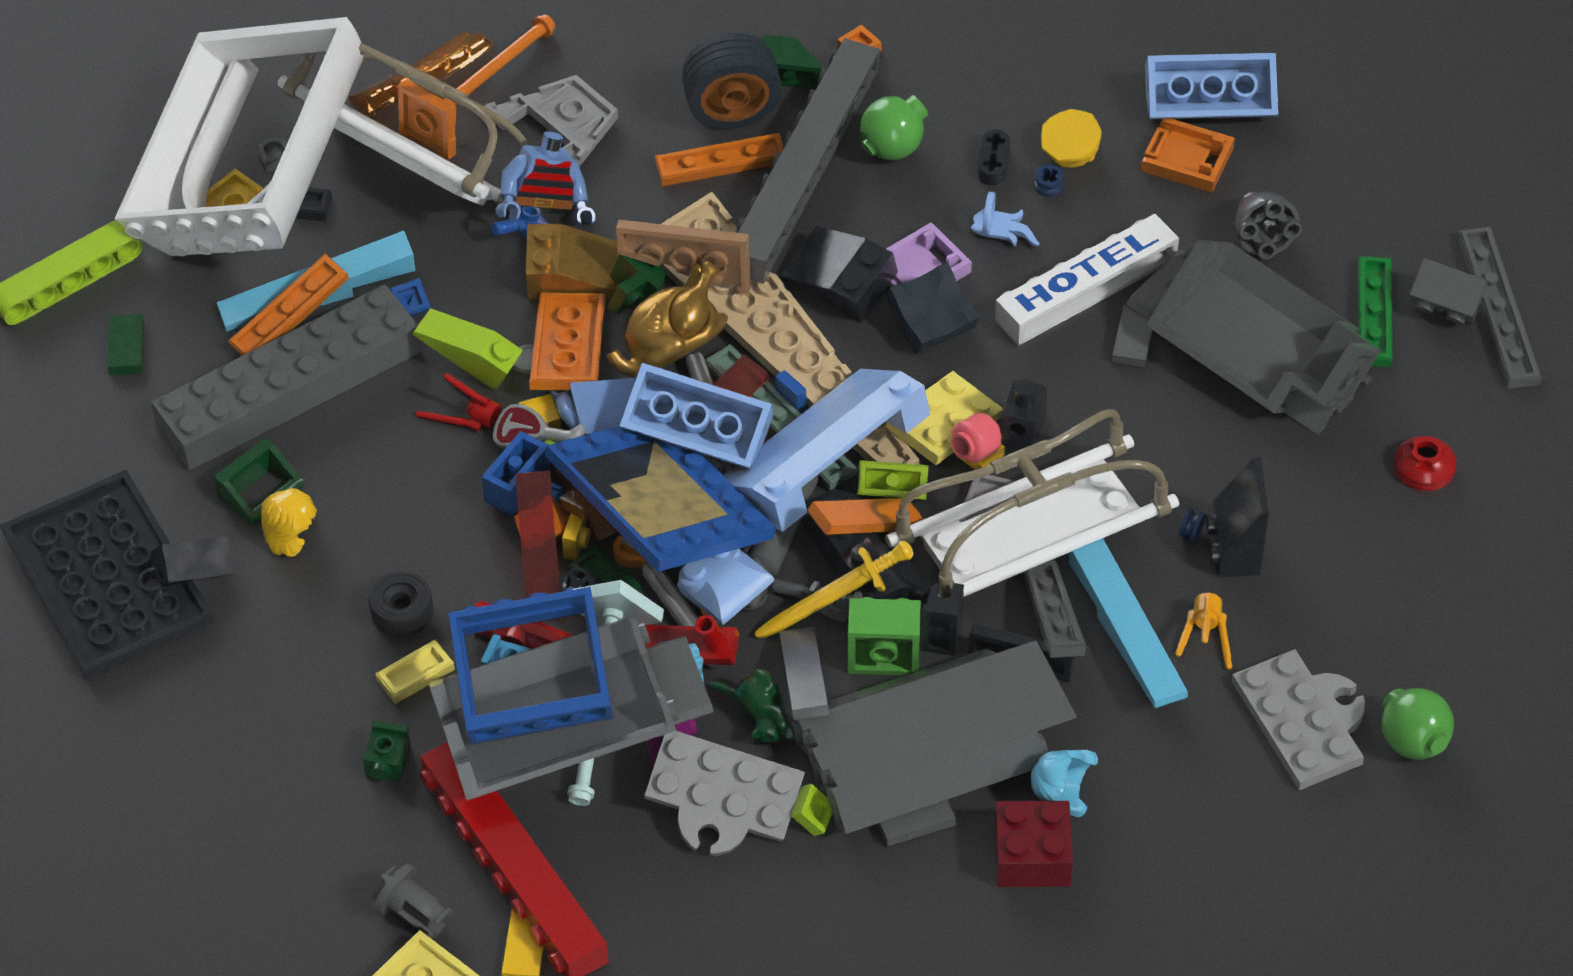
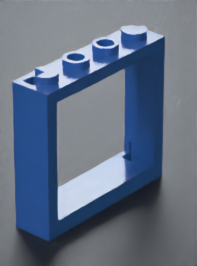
(535, 717)

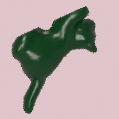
(761, 700)

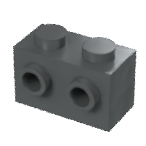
(1447, 291)

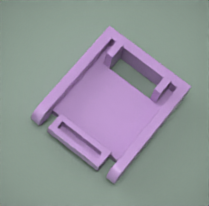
(915, 259)

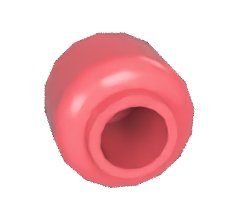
(975, 437)

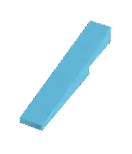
(364, 265)
(1127, 623)

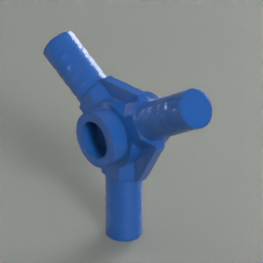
(528, 215)

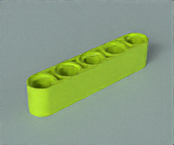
(66, 272)

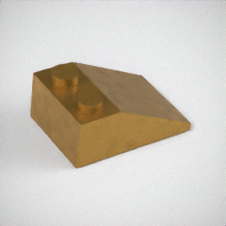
(568, 261)

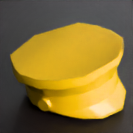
(1071, 138)

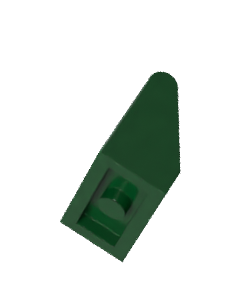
(247, 471)

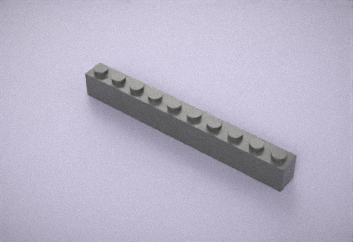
(806, 153)

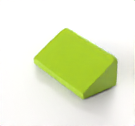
(890, 478)

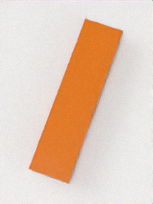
(718, 159)
(291, 306)
(859, 515)

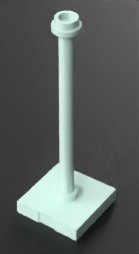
(612, 603)

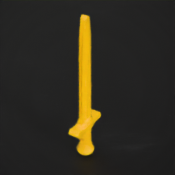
(842, 586)

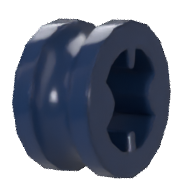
(1049, 172)
(1192, 525)

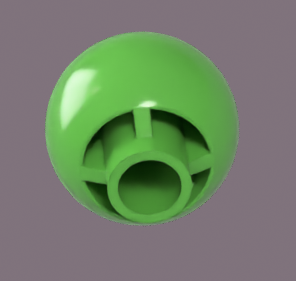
(893, 127)
(1417, 723)

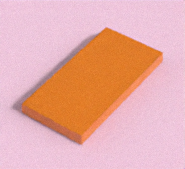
(567, 340)

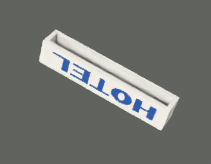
(1085, 279)

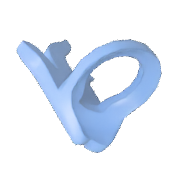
(1001, 224)

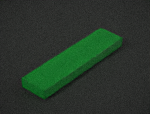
(1375, 305)

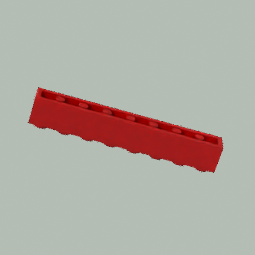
(517, 869)

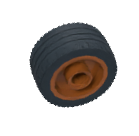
(731, 81)

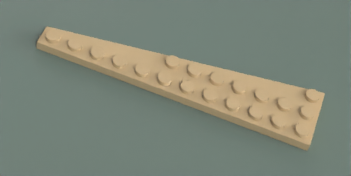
(780, 332)

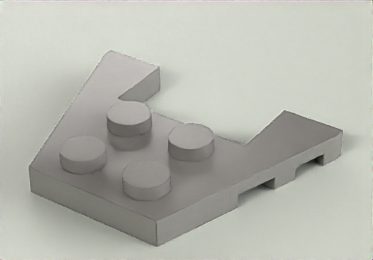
(567, 109)

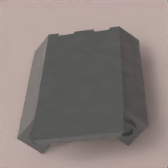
(647, 692)
(933, 734)

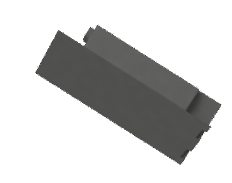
(1257, 331)

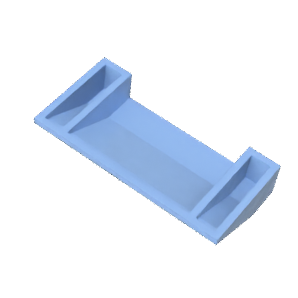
(824, 436)

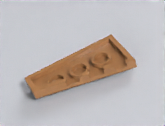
(688, 246)

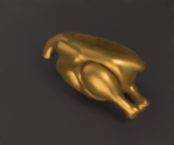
(671, 323)

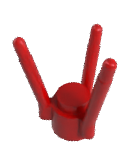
(480, 408)

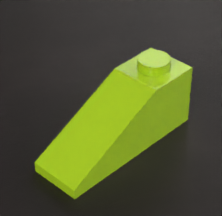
(469, 346)

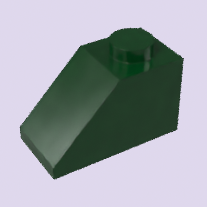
(794, 62)

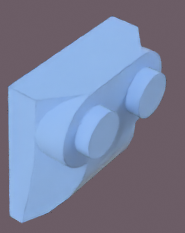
(723, 583)

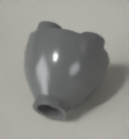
(1266, 223)

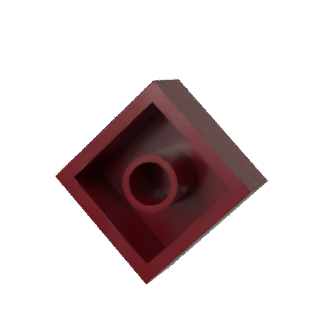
(1033, 844)

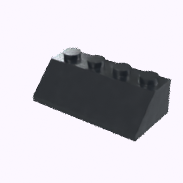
(843, 556)

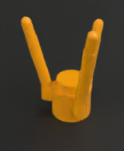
(1207, 615)

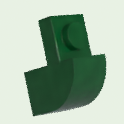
(636, 283)

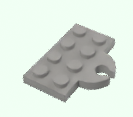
(1303, 717)
(722, 791)

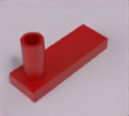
(715, 643)

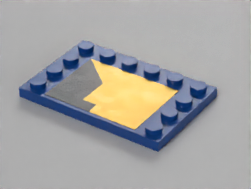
(660, 496)

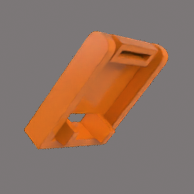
(1181, 153)

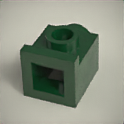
(386, 751)

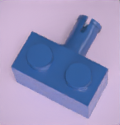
(520, 456)

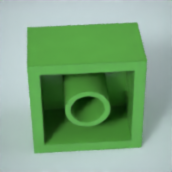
(883, 636)

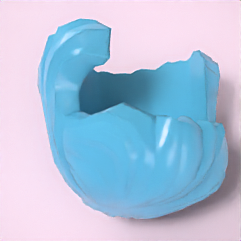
(1059, 777)

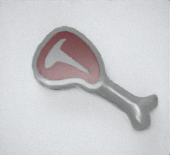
(525, 419)

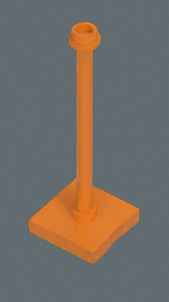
(432, 119)

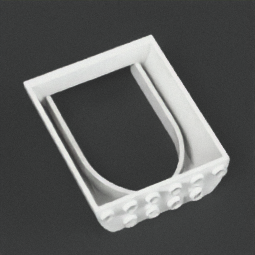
(173, 177)

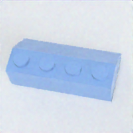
(1211, 86)
(697, 416)

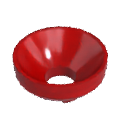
(1423, 472)

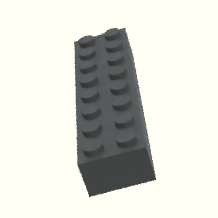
(286, 377)

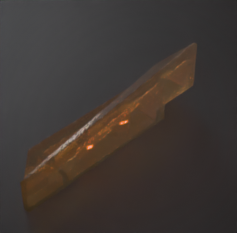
(439, 64)

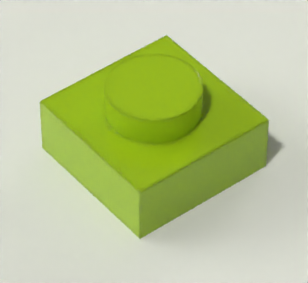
(812, 810)

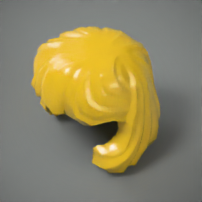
(284, 517)

